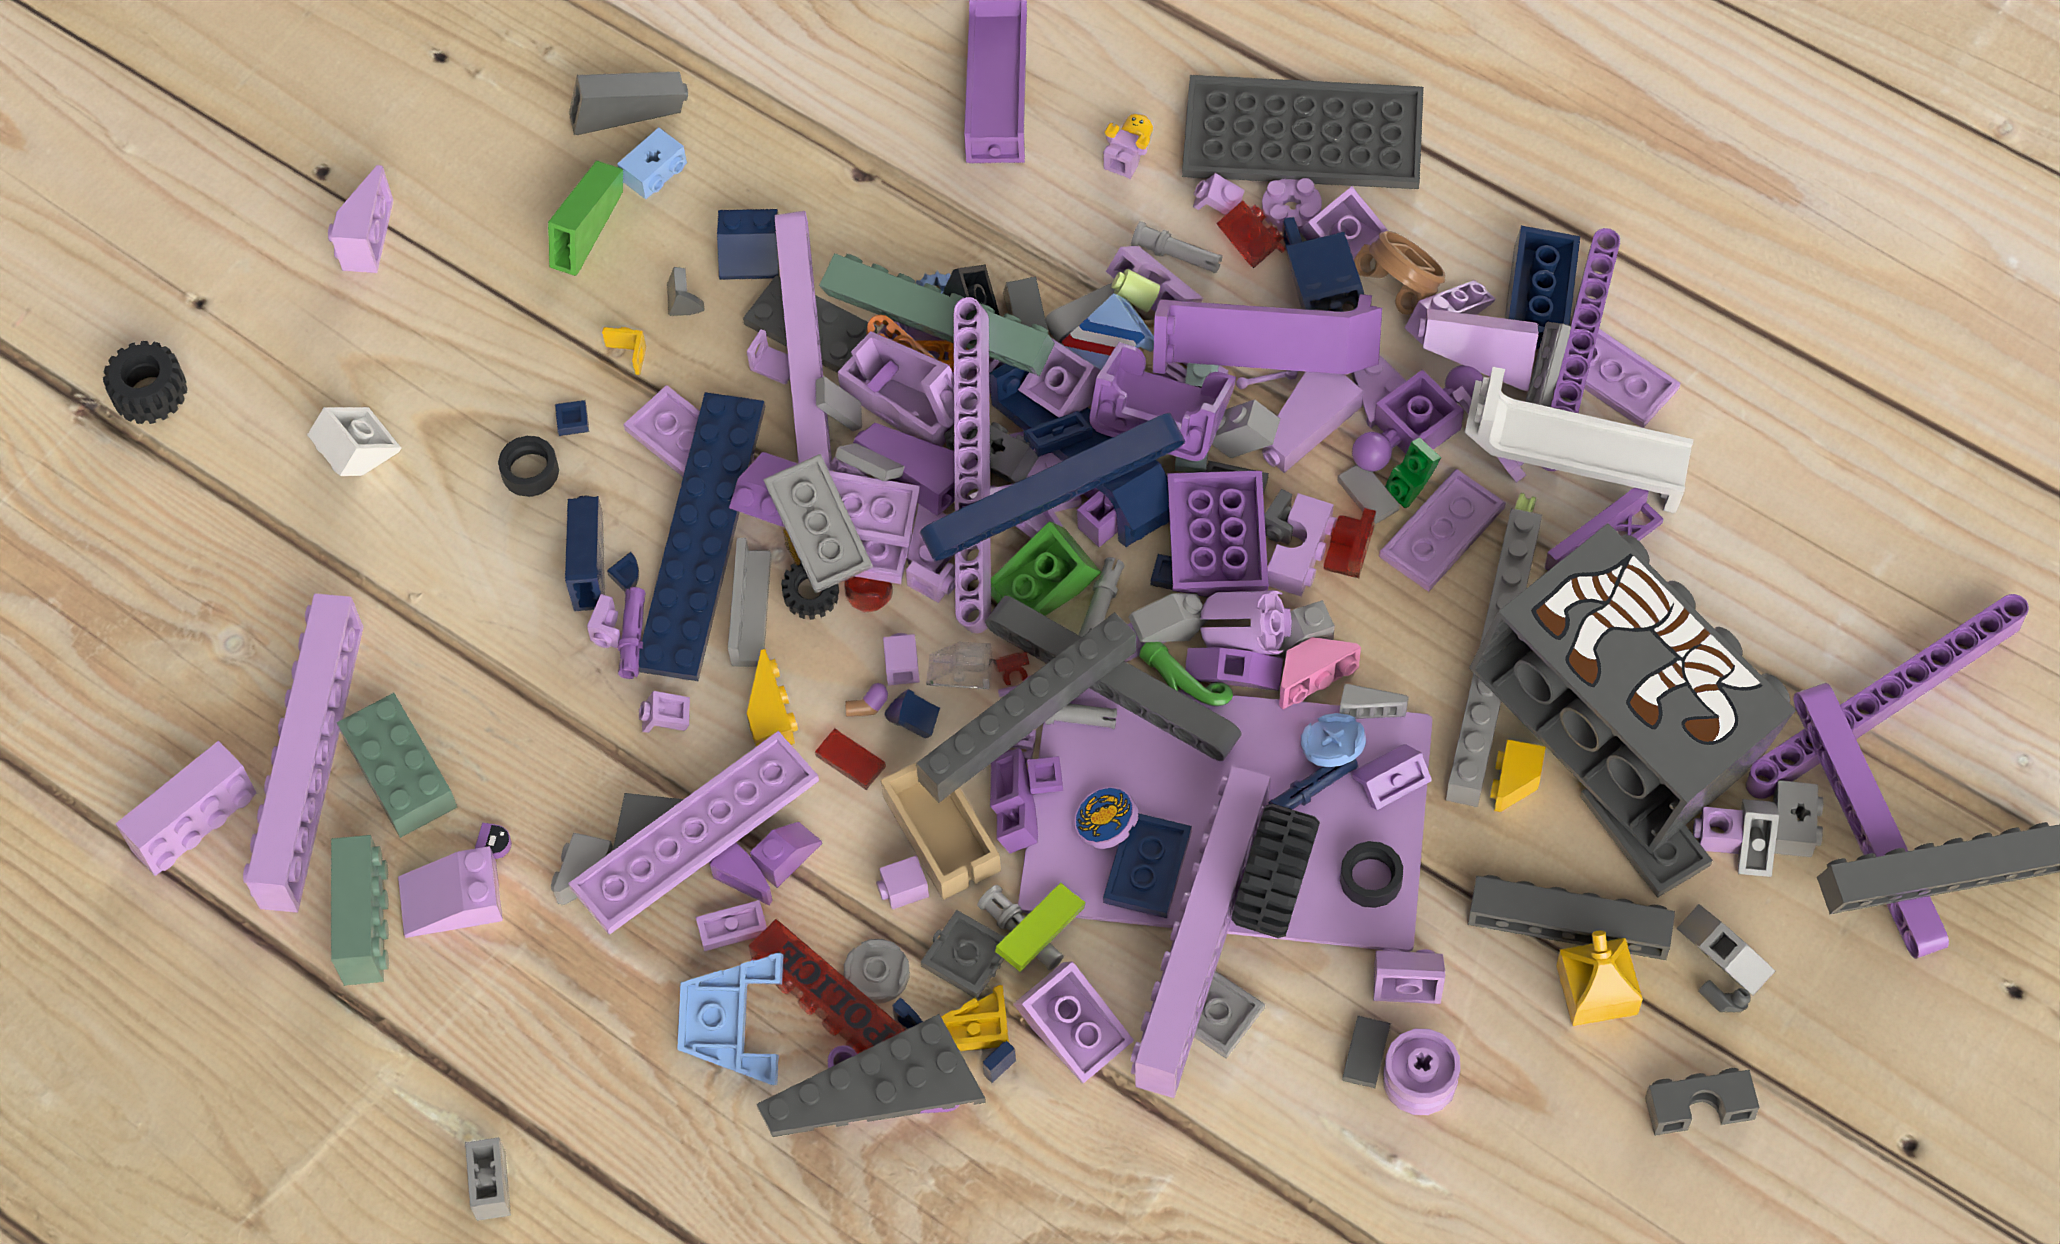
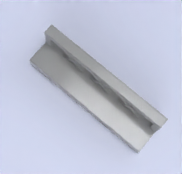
(749, 605)

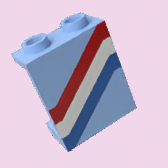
(1106, 327)

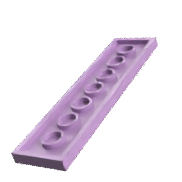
(693, 832)

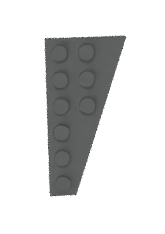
(890, 1080)

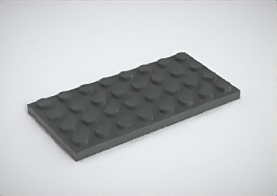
(1304, 131)

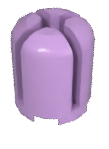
(1268, 621)

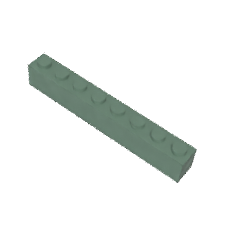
(932, 312)

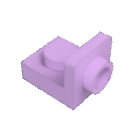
(928, 582)
(602, 623)
(664, 711)

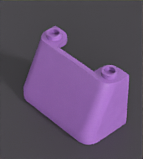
(1130, 397)

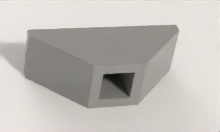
(1726, 949)

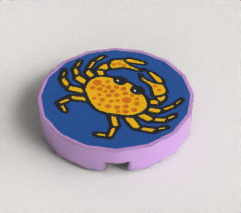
(1106, 817)

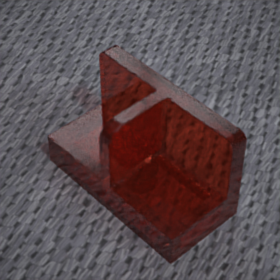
(1350, 544)

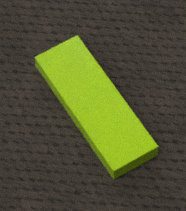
(1040, 927)

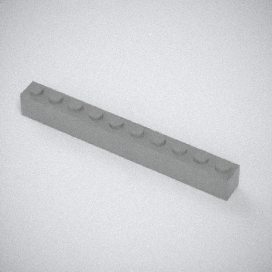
(1482, 704)

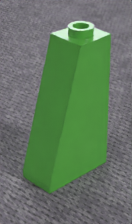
(583, 217)

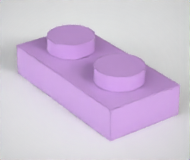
(731, 925)

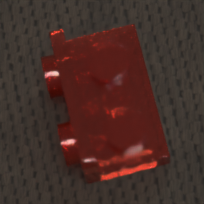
(1250, 234)

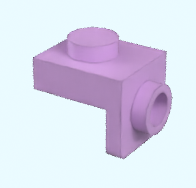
(1218, 194)

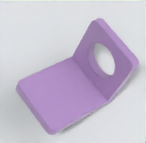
(767, 360)

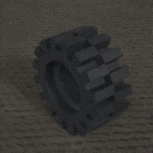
(802, 605)

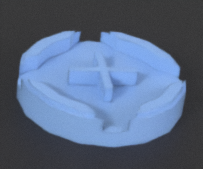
(1333, 740)

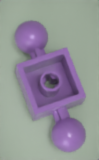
(1413, 412)

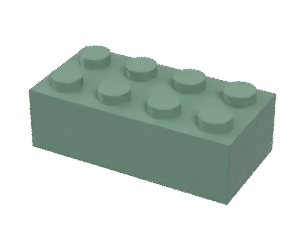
(397, 765)
(358, 910)

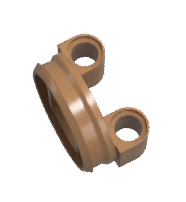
(1406, 263)

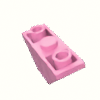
(1315, 666)

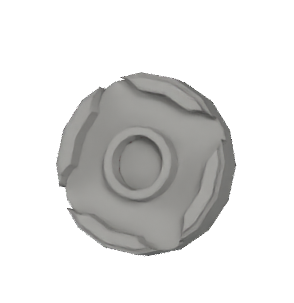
(878, 969)

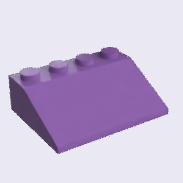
(1217, 532)

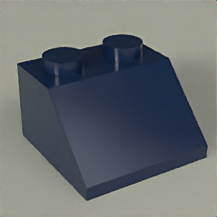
(747, 244)

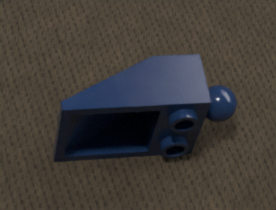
(1325, 273)

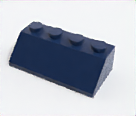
(1542, 277)

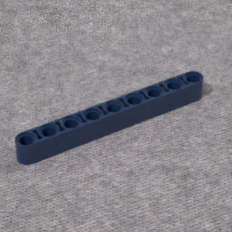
(1052, 487)

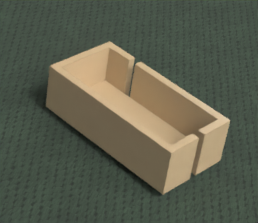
(942, 834)

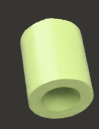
(1136, 289)

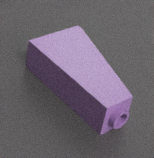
(1483, 343)
(1310, 415)

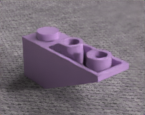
(1466, 298)

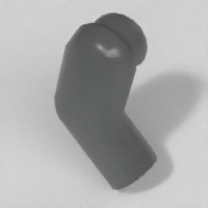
(1725, 1002)

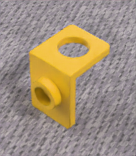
(627, 339)

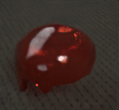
(867, 594)

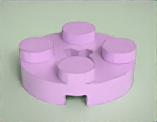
(1291, 190)

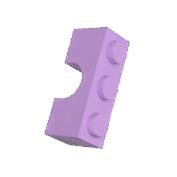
(1142, 263)
(1293, 567)

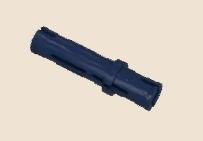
(1313, 784)

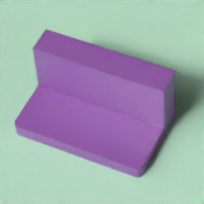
(1392, 775)

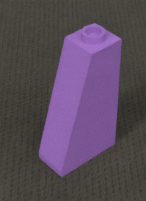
(924, 463)

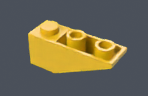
(766, 704)

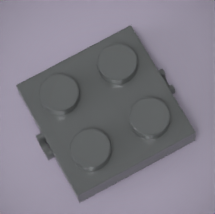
(964, 954)

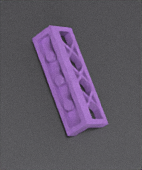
(1615, 515)

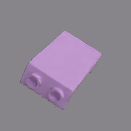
(914, 371)

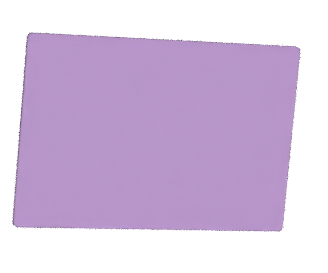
(1183, 785)

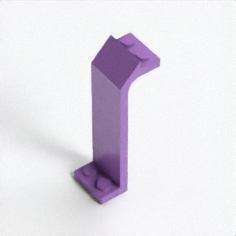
(996, 81)
(1267, 337)

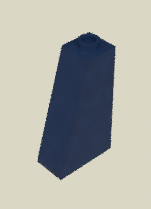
(584, 552)

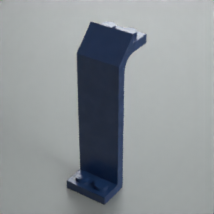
(1137, 496)

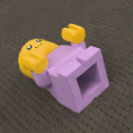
(1127, 145)

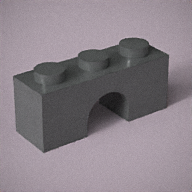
(1728, 1092)

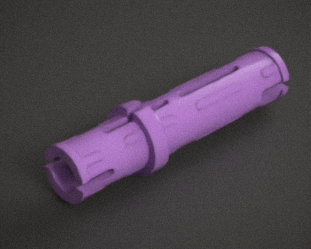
(631, 634)

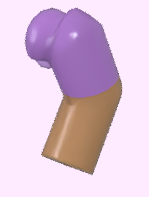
(870, 704)

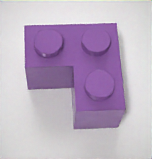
(1097, 517)

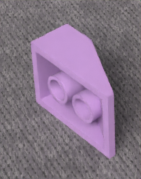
(363, 224)
(451, 893)
(1073, 1021)

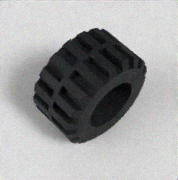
(152, 400)

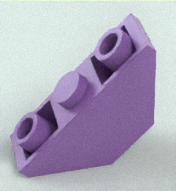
(1234, 667)

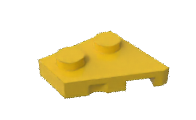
(979, 1023)

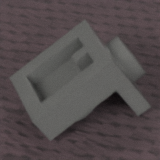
(1276, 518)

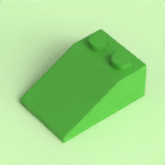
(1045, 571)

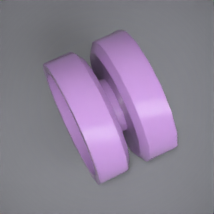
(1421, 1071)

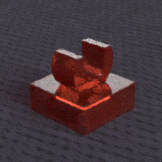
(1011, 663)

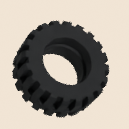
(1275, 870)

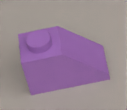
(784, 851)

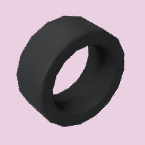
(524, 446)
(1374, 851)

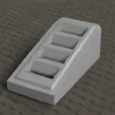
(1372, 703)

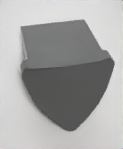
(679, 300)

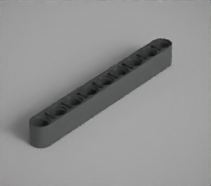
(1123, 685)

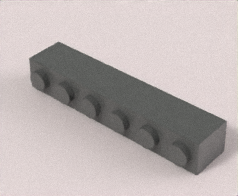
(1570, 916)

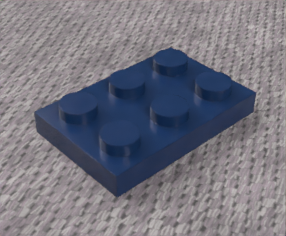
(1148, 866)

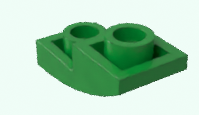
(1413, 473)

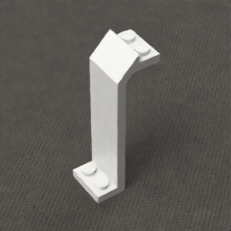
(1577, 442)

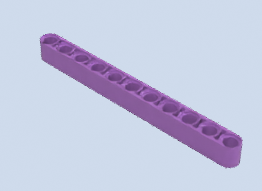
(1899, 686)

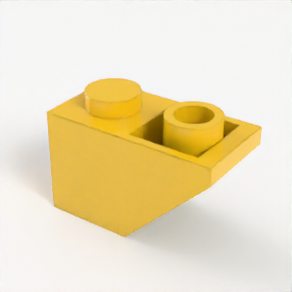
(1520, 773)

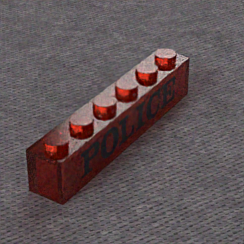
(825, 990)

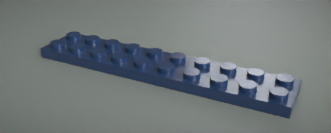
(700, 538)

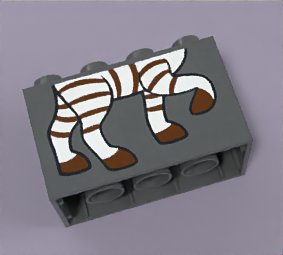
(1631, 686)

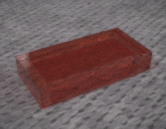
(850, 759)

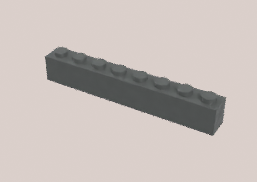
(1026, 707)
(1940, 869)

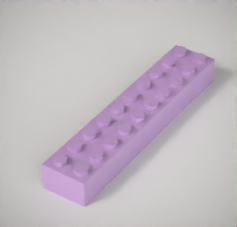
(304, 753)
(1200, 933)

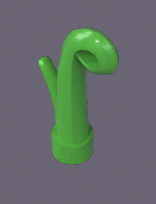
(1157, 656)

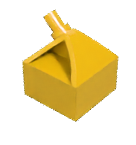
(1599, 980)

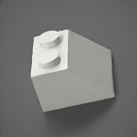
(352, 439)

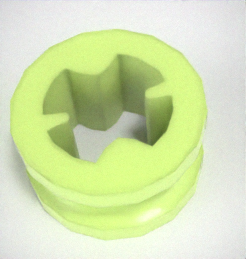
(1525, 504)

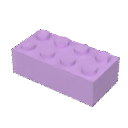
(186, 808)

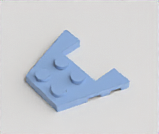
(715, 1017)

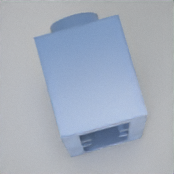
(652, 163)

